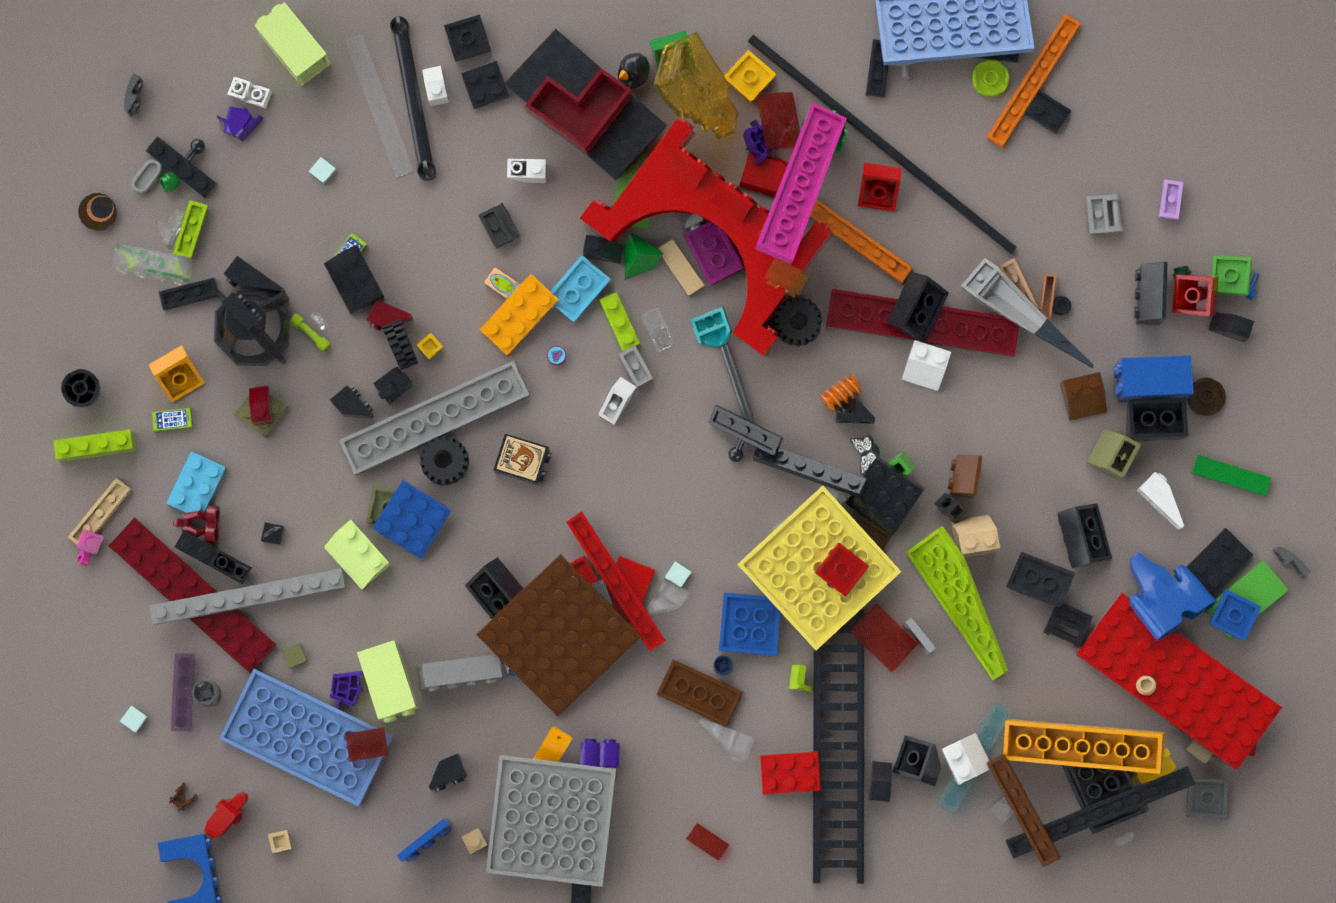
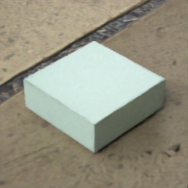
(322, 170)
(678, 574)
(133, 719)

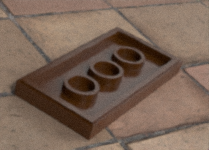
(699, 693)

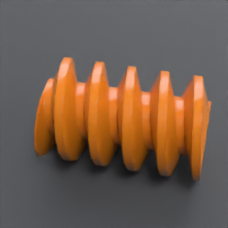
(841, 392)

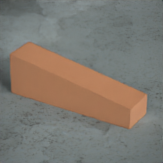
(1047, 294)

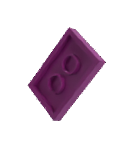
(713, 252)

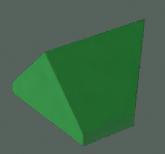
(639, 256)

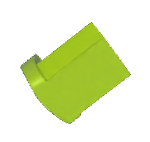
(797, 678)

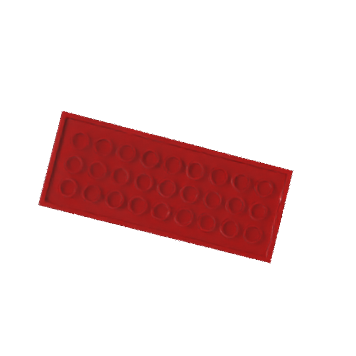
(1191, 686)

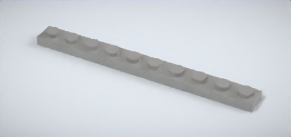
(247, 596)

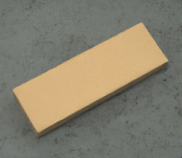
(681, 268)

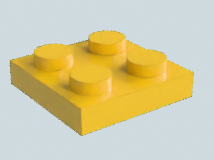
(749, 76)

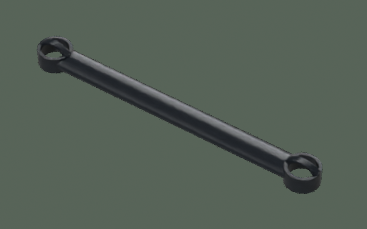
(413, 98)

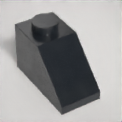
(602, 249)
(1231, 326)
(880, 781)

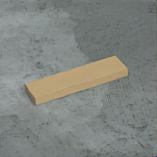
(101, 510)

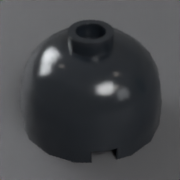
(81, 388)

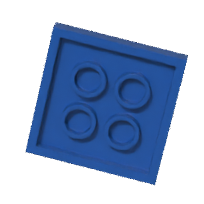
(412, 519)
(749, 625)
(425, 841)

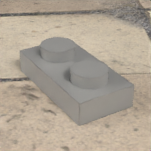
(635, 366)

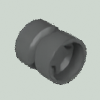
(206, 693)

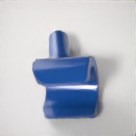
(1253, 292)

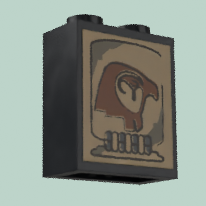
(522, 459)

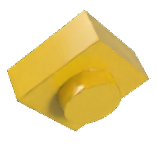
(429, 346)

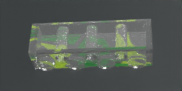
(152, 263)

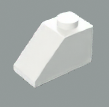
(435, 86)
(617, 400)

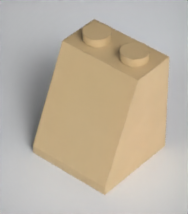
(975, 536)

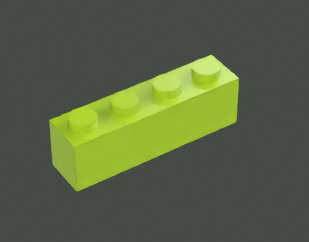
(95, 445)

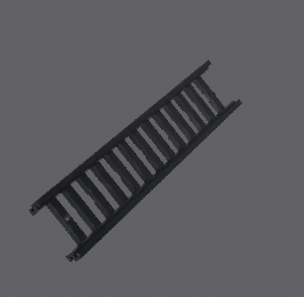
(859, 746)

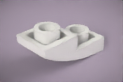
(249, 92)

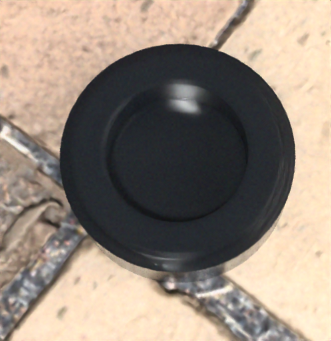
(1061, 305)

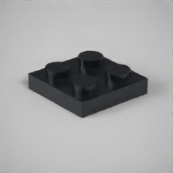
(467, 38)
(485, 85)

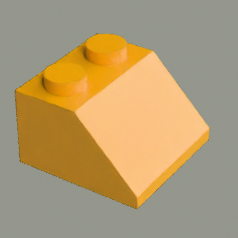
(176, 373)

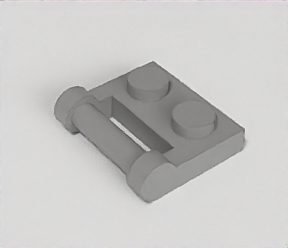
(1098, 214)

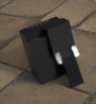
(392, 385)

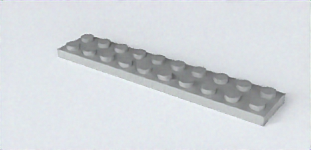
(434, 418)

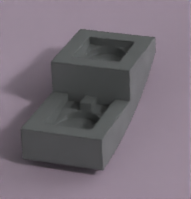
(1286, 557)

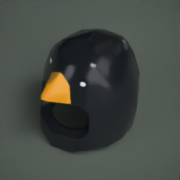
(634, 68)

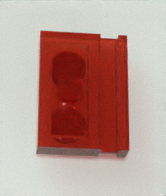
(367, 744)

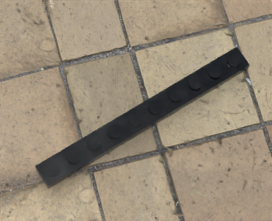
(1107, 809)

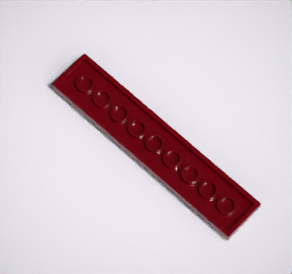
(952, 327)
(179, 581)

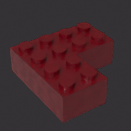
(580, 118)

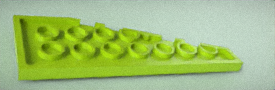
(952, 584)

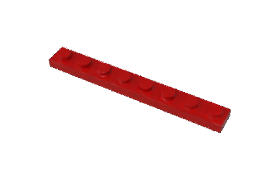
(615, 581)

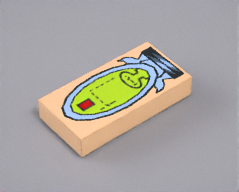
(501, 283)

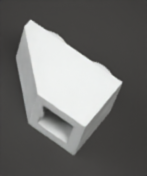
(527, 170)

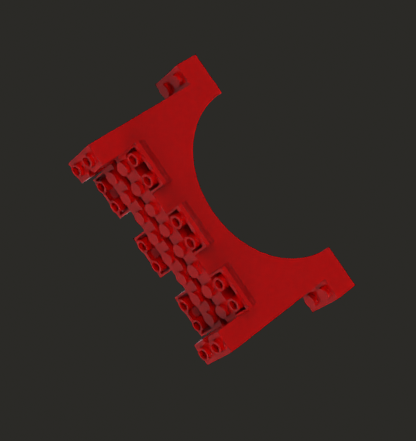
(680, 183)

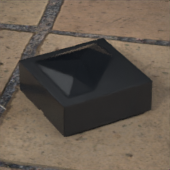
(272, 533)

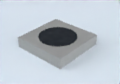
(919, 636)

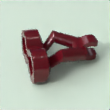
(212, 520)

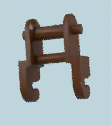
(178, 794)

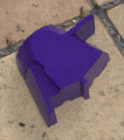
(239, 122)
(755, 141)
(346, 687)

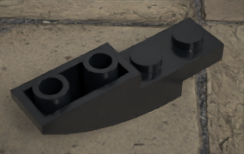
(213, 557)

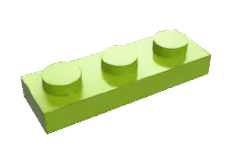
(191, 229)
(619, 321)

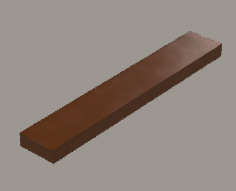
(1023, 810)

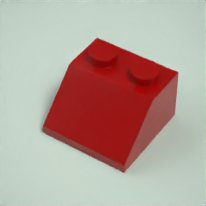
(879, 187)
(1195, 294)

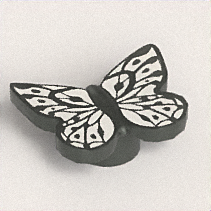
(867, 449)

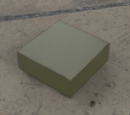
(294, 655)

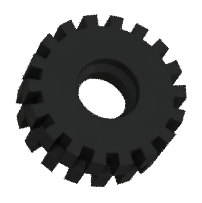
(793, 335)
(400, 344)
(451, 473)

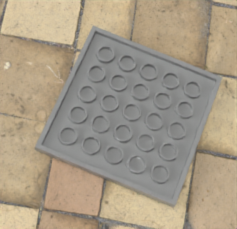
(551, 820)

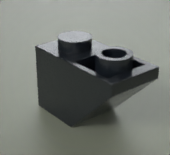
(350, 405)
(448, 771)

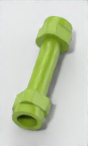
(298, 322)

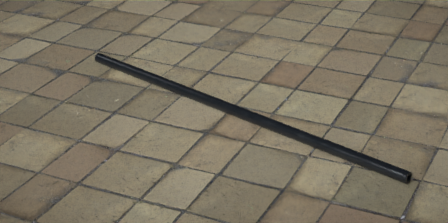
(882, 144)

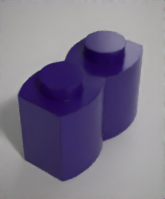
(600, 754)

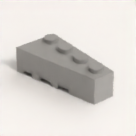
(459, 671)

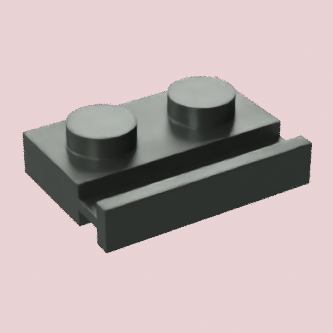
(499, 225)

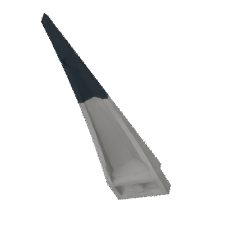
(999, 294)

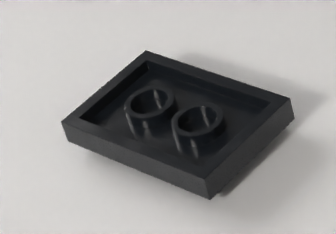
(1219, 561)
(1040, 580)

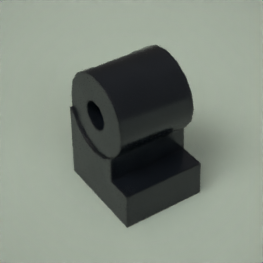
(950, 507)

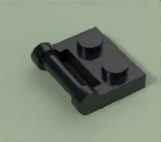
(1070, 618)

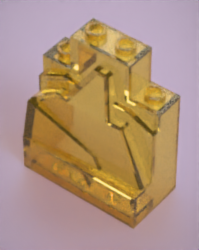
(695, 86)

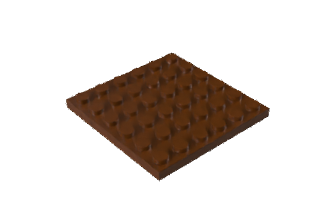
(558, 635)

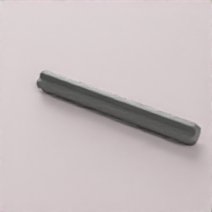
(737, 383)

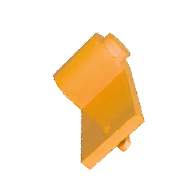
(553, 745)

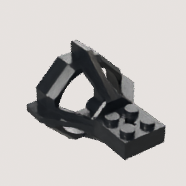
(247, 321)

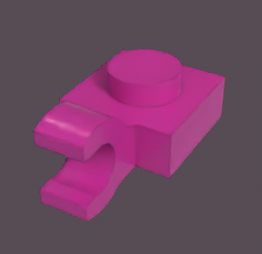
(88, 544)

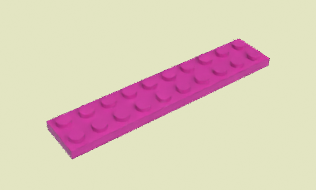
(801, 183)

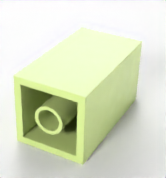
(292, 43)
(388, 681)

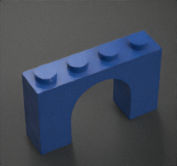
(197, 849)

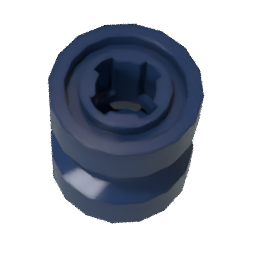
(723, 665)

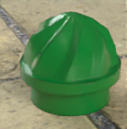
(169, 182)

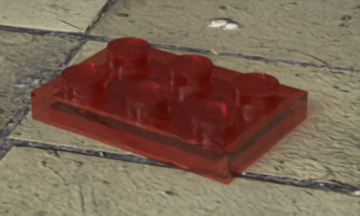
(778, 120)
(883, 637)

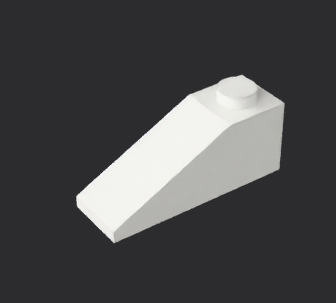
(1160, 496)

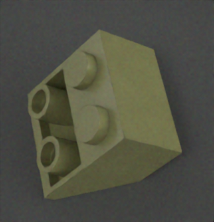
(1113, 454)

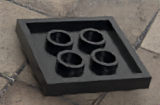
(886, 496)

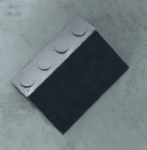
(1098, 784)

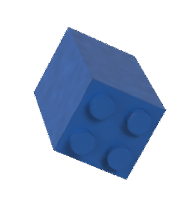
(1153, 378)

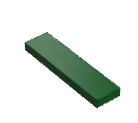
(1231, 475)

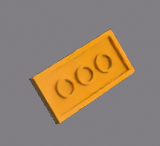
(519, 314)

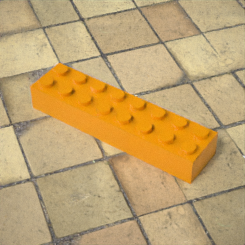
(1084, 746)

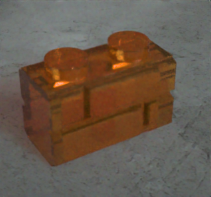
(786, 276)

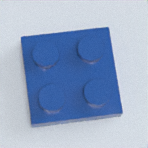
(1234, 615)

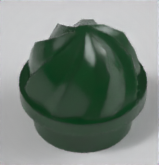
(1183, 270)

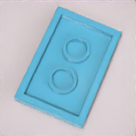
(579, 288)
(196, 484)

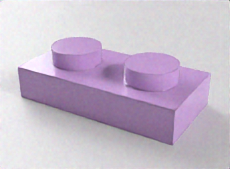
(1171, 199)

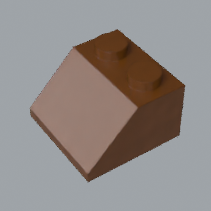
(1084, 396)
(965, 475)

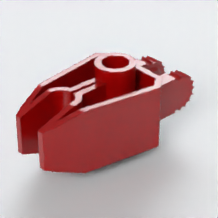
(227, 814)

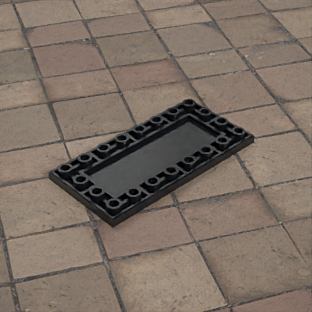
(572, 69)

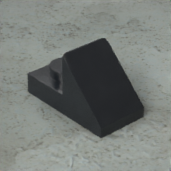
(861, 415)

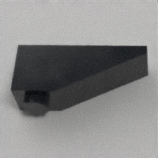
(248, 277)

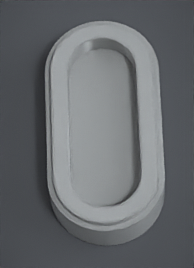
(146, 176)

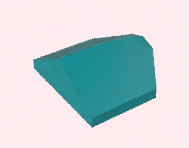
(712, 328)

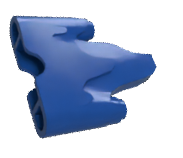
(1165, 598)

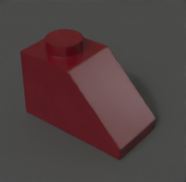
(383, 314)
(260, 406)

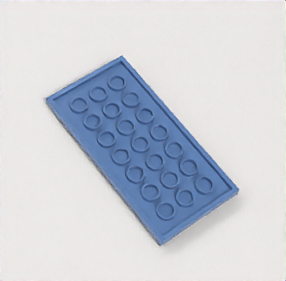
(952, 29)
(300, 736)

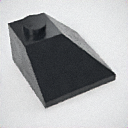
(918, 761)

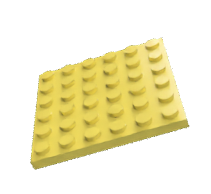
(789, 556)

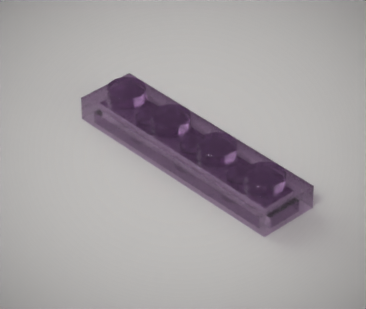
(182, 692)

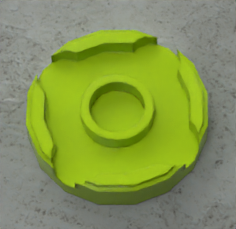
(990, 78)

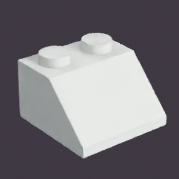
(926, 365)
(966, 758)

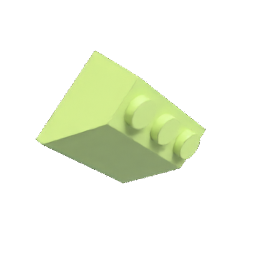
(356, 554)

